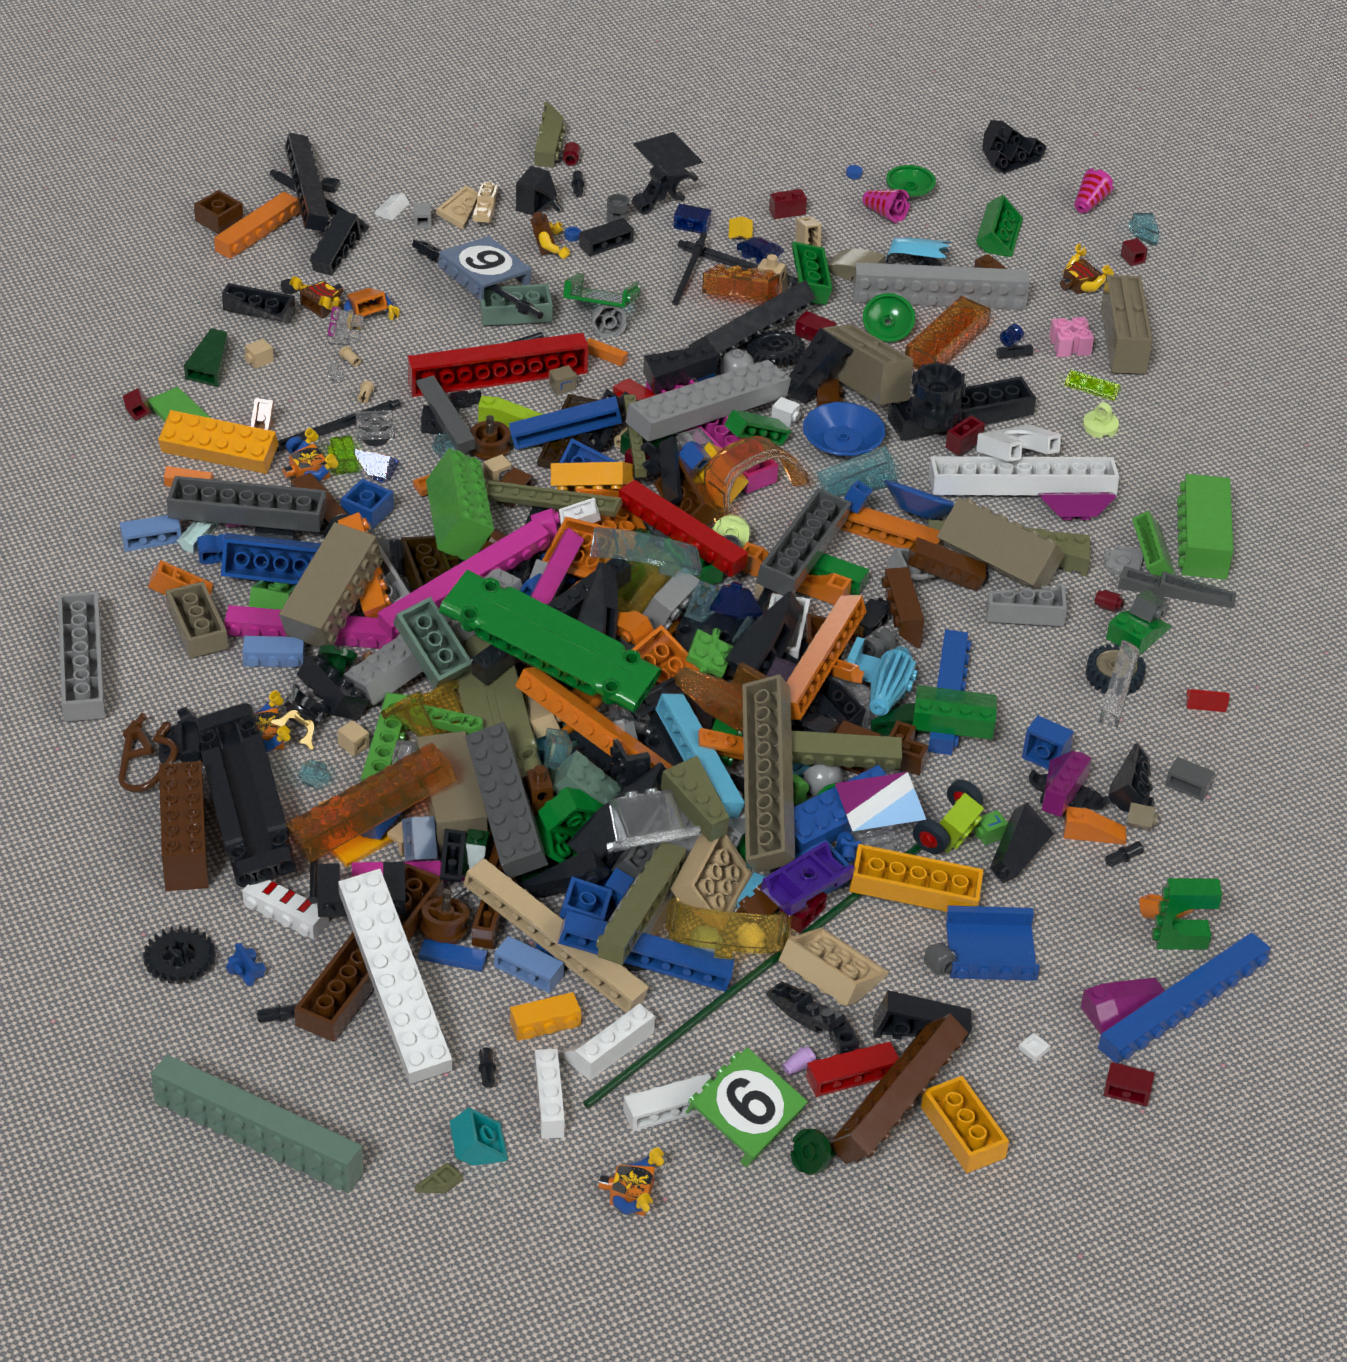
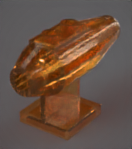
(717, 695)

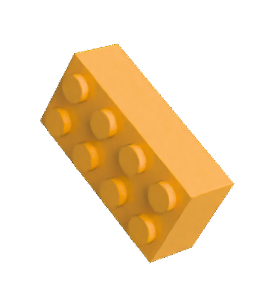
(591, 475)
(964, 1124)

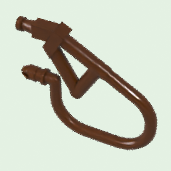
(135, 732)

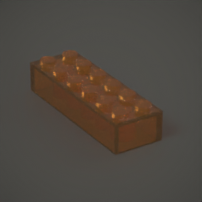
(949, 333)

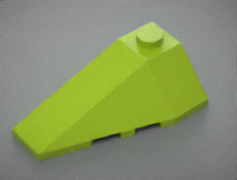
(503, 410)

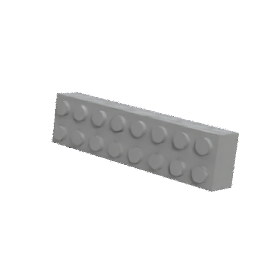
(81, 656)

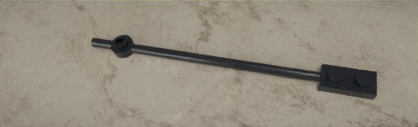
(523, 306)

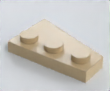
(458, 207)

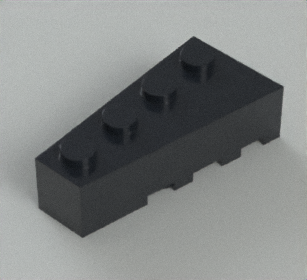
(815, 364)
(333, 688)
(908, 1014)

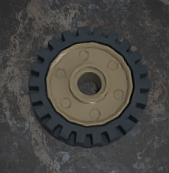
(1101, 666)

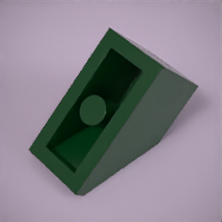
(475, 848)

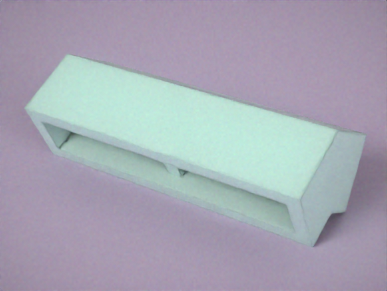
(188, 539)

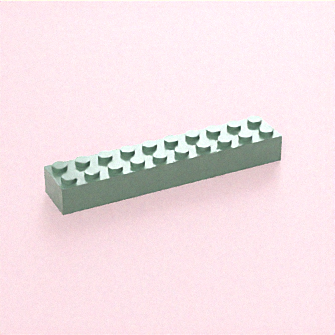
(257, 1124)

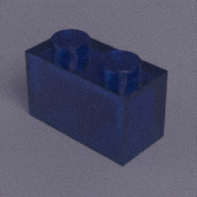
(692, 218)

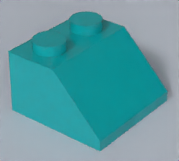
(477, 1138)

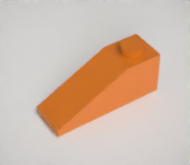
(169, 577)
(1091, 826)

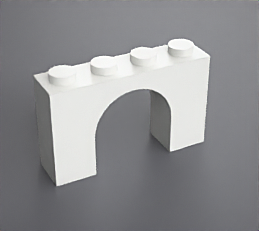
(1008, 443)

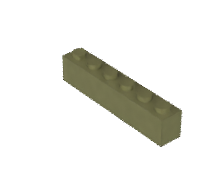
(846, 750)

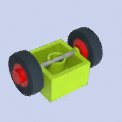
(956, 824)

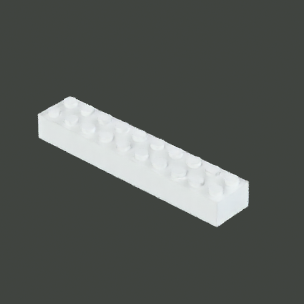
(1021, 477)
(395, 976)

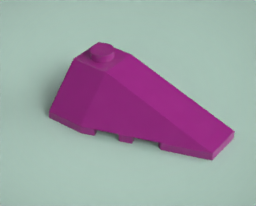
(1114, 1001)

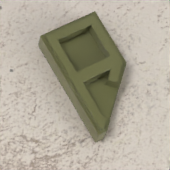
(440, 1180)

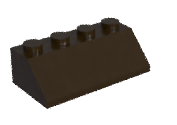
(422, 560)

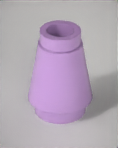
(798, 1061)

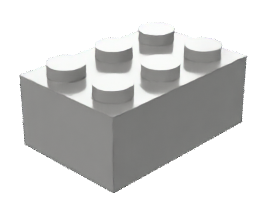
(672, 599)

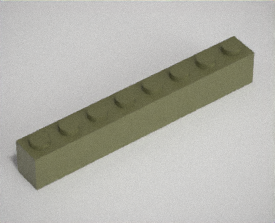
(641, 903)

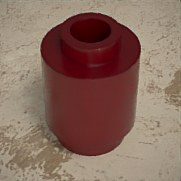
(571, 153)
(1109, 600)

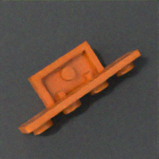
(722, 743)

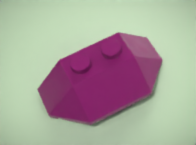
(1077, 503)

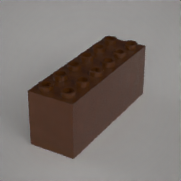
(183, 826)

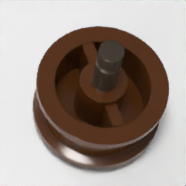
(490, 439)
(444, 919)

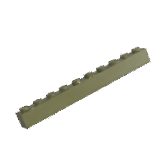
(635, 441)

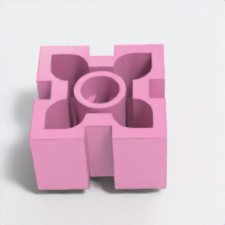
(1071, 337)

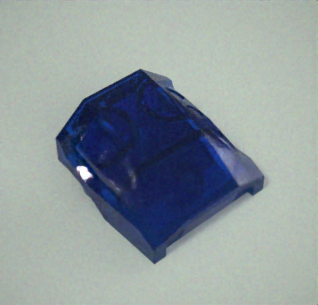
(758, 248)

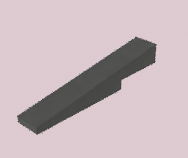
(446, 414)
(1175, 587)

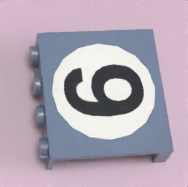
(482, 265)

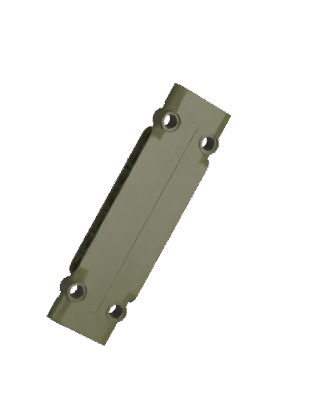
(500, 703)

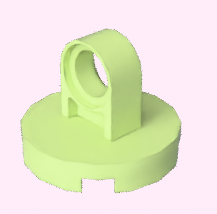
(1101, 422)
(735, 526)

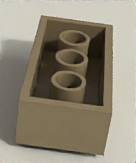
(196, 619)

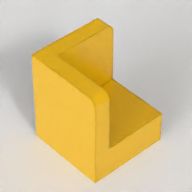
(740, 227)

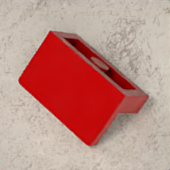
(1207, 700)

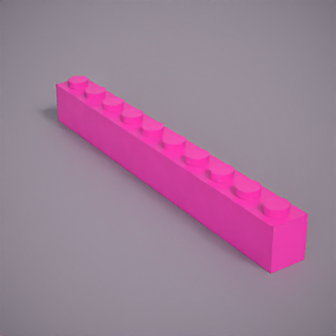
(502, 554)
(255, 621)

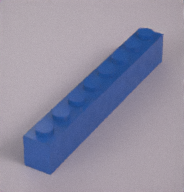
(950, 677)
(652, 953)

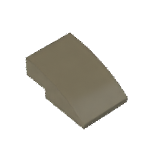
(845, 261)

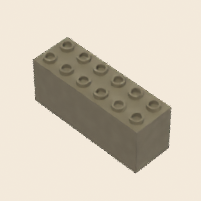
(1126, 324)
(872, 366)
(1000, 544)
(331, 585)
(460, 803)

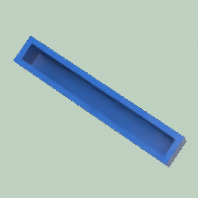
(565, 423)

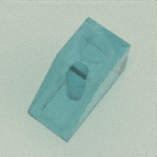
(1144, 228)
(701, 600)
(557, 747)

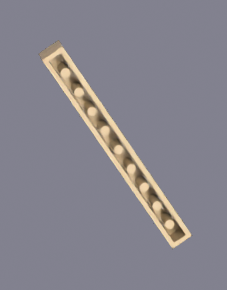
(544, 928)

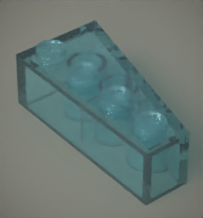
(868, 468)

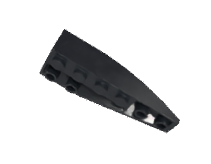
(601, 602)
(766, 636)
(834, 700)
(599, 828)

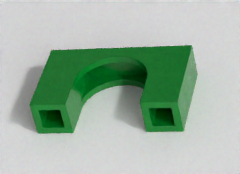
(1180, 896)

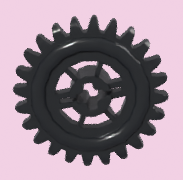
(776, 347)
(178, 946)

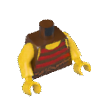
(543, 233)
(1081, 275)
(319, 296)

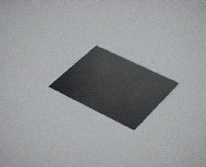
(668, 152)

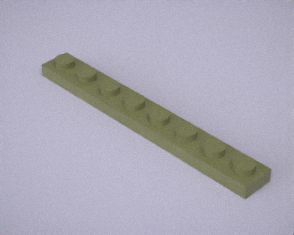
(548, 497)

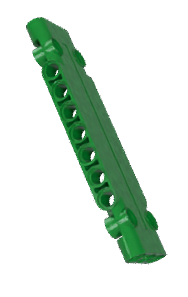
(550, 640)

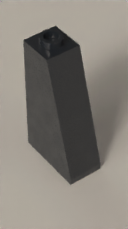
(1020, 842)

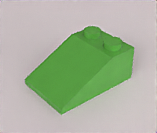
(270, 594)

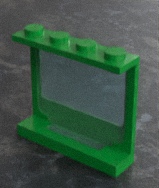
(574, 290)

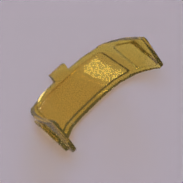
(727, 930)

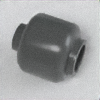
(939, 958)

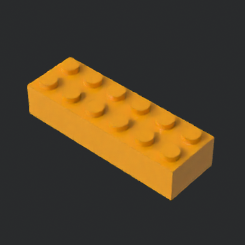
(218, 441)
(914, 879)

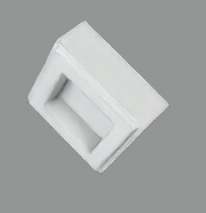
(1034, 1047)

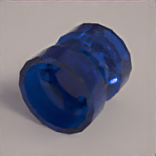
(1011, 335)

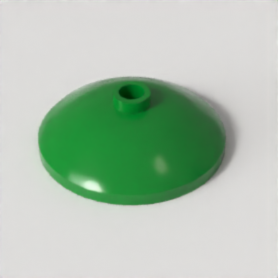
(911, 178)
(889, 308)

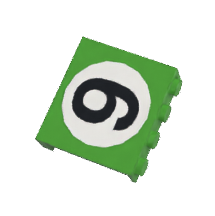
(748, 1103)

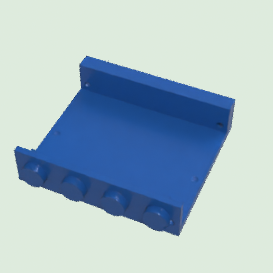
(991, 943)

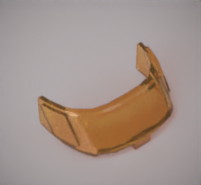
(739, 457)

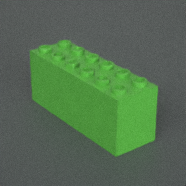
(459, 505)
(1205, 526)

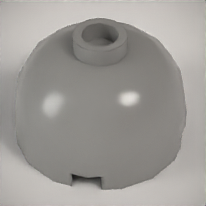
(608, 320)
(735, 360)
(820, 776)

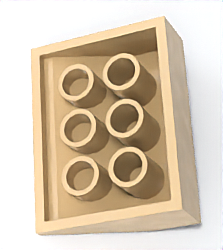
(712, 875)
(832, 965)

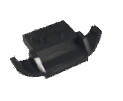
(185, 737)
(592, 752)
(1085, 797)

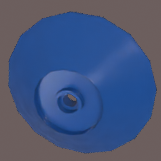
(844, 429)
(918, 501)

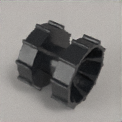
(937, 396)

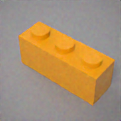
(545, 1016)

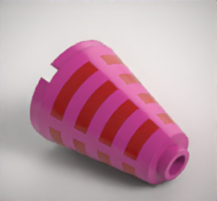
(1093, 189)
(888, 203)

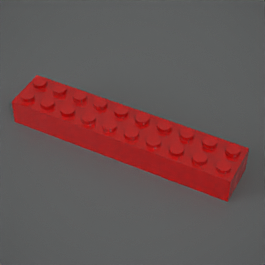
(499, 363)

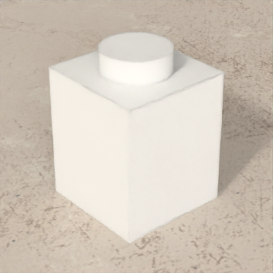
(786, 411)

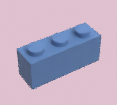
(149, 532)
(273, 651)
(529, 964)

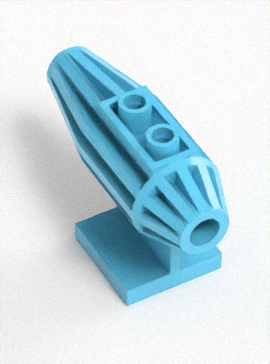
(889, 676)

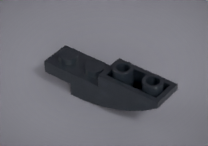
(801, 1008)

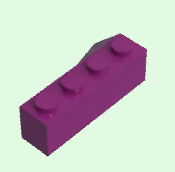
(1064, 780)

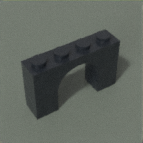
(328, 897)

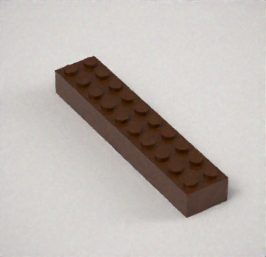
(345, 980)

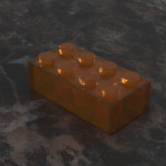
(741, 282)

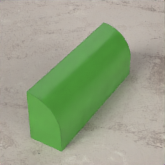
(1153, 544)

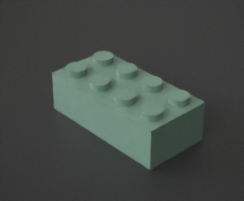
(499, 311)
(432, 642)
(582, 774)

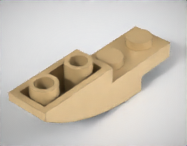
(485, 202)

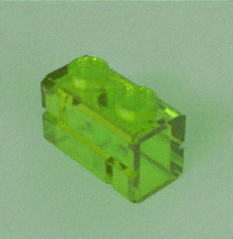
(343, 450)

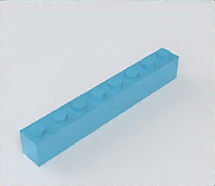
(683, 730)

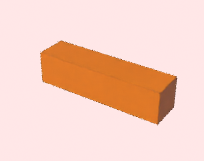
(607, 352)

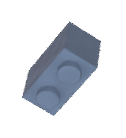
(419, 838)

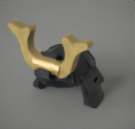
(303, 713)

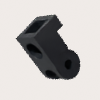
(844, 1038)

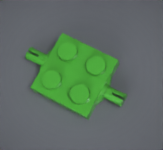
(709, 653)

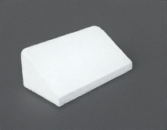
(392, 206)
(584, 510)

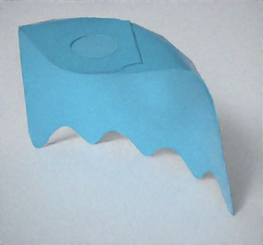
(919, 247)

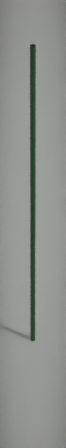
(719, 1001)

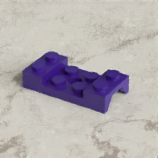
(792, 889)

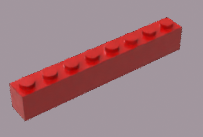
(683, 528)

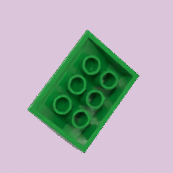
(955, 712)

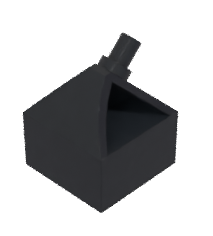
(535, 191)

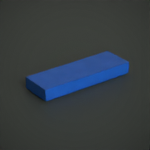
(453, 955)

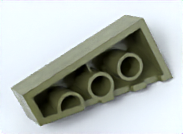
(550, 137)

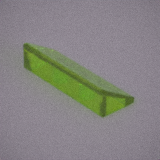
(1092, 385)

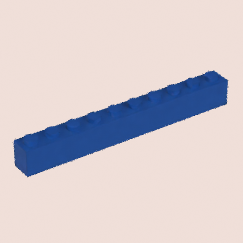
(1184, 998)

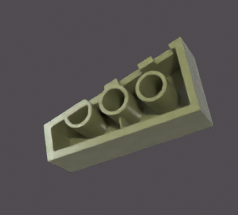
(1074, 547)
(697, 797)

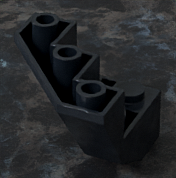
(1008, 148)

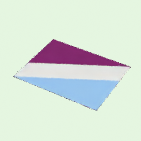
(880, 801)

